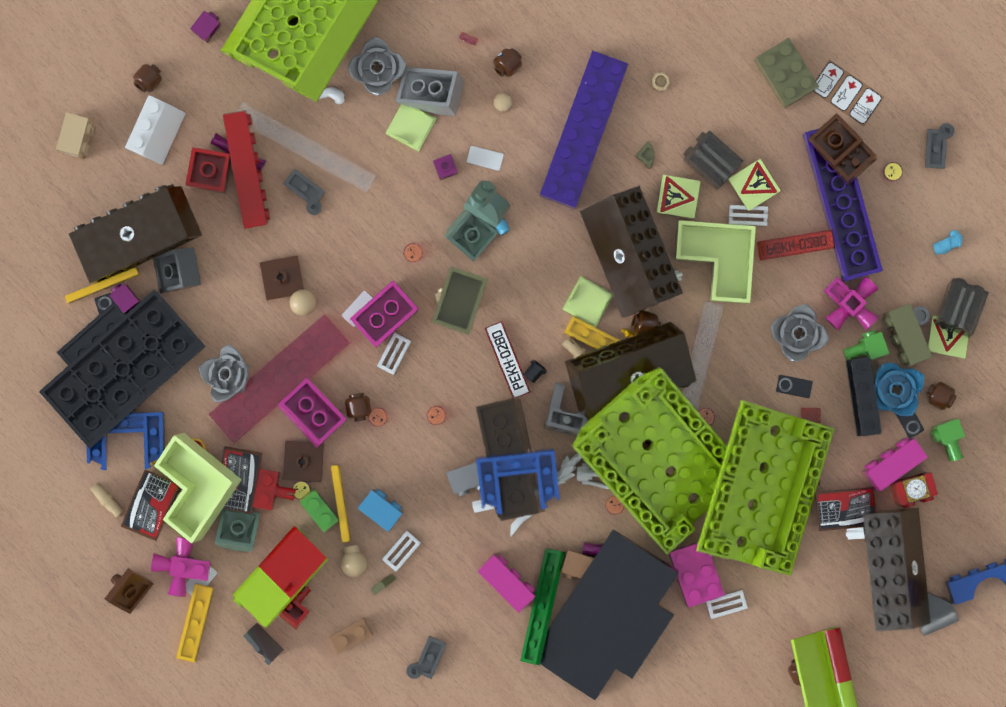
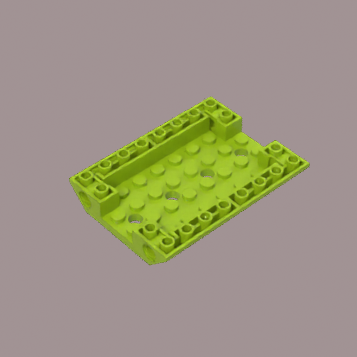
(308, 50)
(638, 473)
(780, 492)

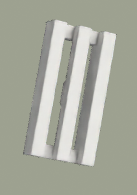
(747, 215)
(401, 339)
(390, 563)
(719, 614)

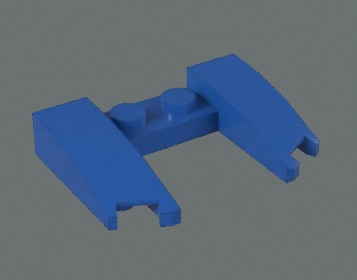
(154, 437)
(493, 466)

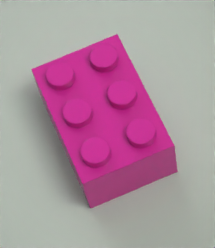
(384, 314)
(311, 412)
(894, 463)
(696, 575)
(507, 582)

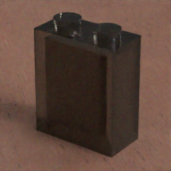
(712, 159)
(961, 307)

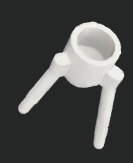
(585, 474)

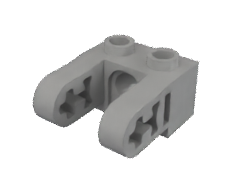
(560, 420)

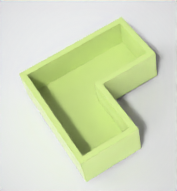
(729, 250)
(204, 484)

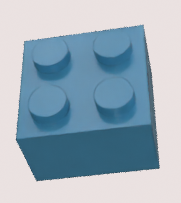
(380, 509)

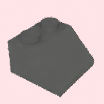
(177, 270)

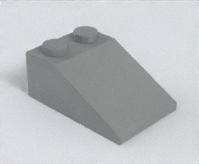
(431, 90)

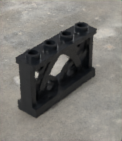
(863, 397)

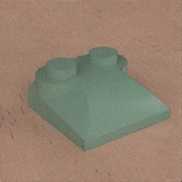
(487, 204)
(470, 234)
(237, 530)

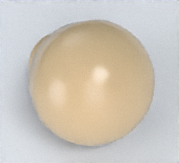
(302, 302)
(353, 561)

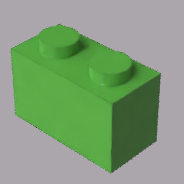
(319, 510)

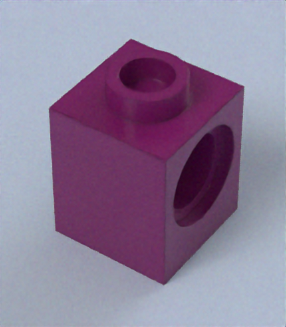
(206, 25)
(445, 167)
(124, 297)

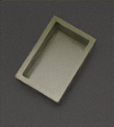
(786, 73)
(459, 300)
(906, 335)

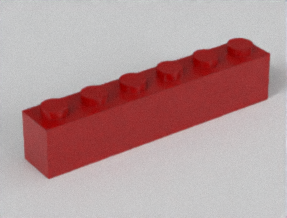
(245, 169)

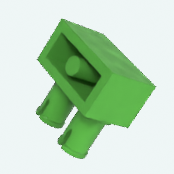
(871, 346)
(947, 435)

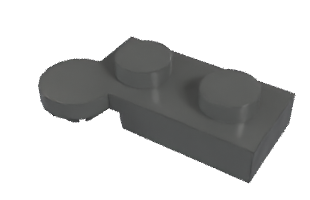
(936, 146)
(306, 190)
(428, 660)

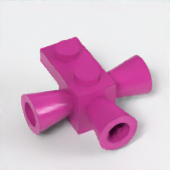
(851, 303)
(181, 567)

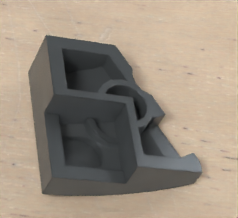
(263, 643)

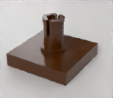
(281, 277)
(303, 462)
(128, 590)

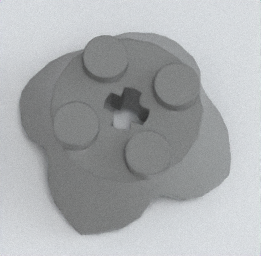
(375, 52)
(813, 336)
(216, 372)

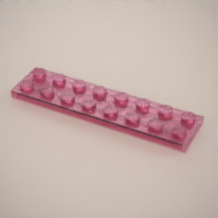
(279, 378)

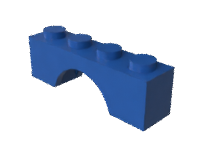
(963, 587)

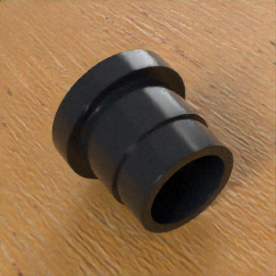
(534, 371)

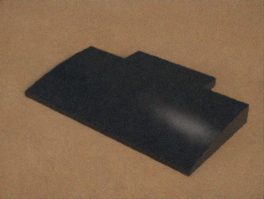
(119, 365)
(610, 616)

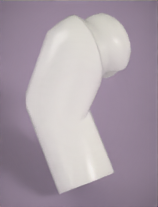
(334, 93)

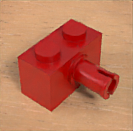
(268, 490)
(295, 612)

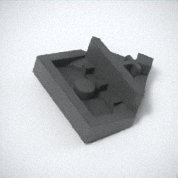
(941, 614)

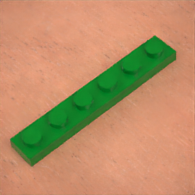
(542, 606)

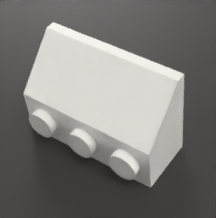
(155, 130)

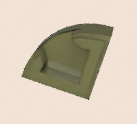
(646, 155)
(383, 583)

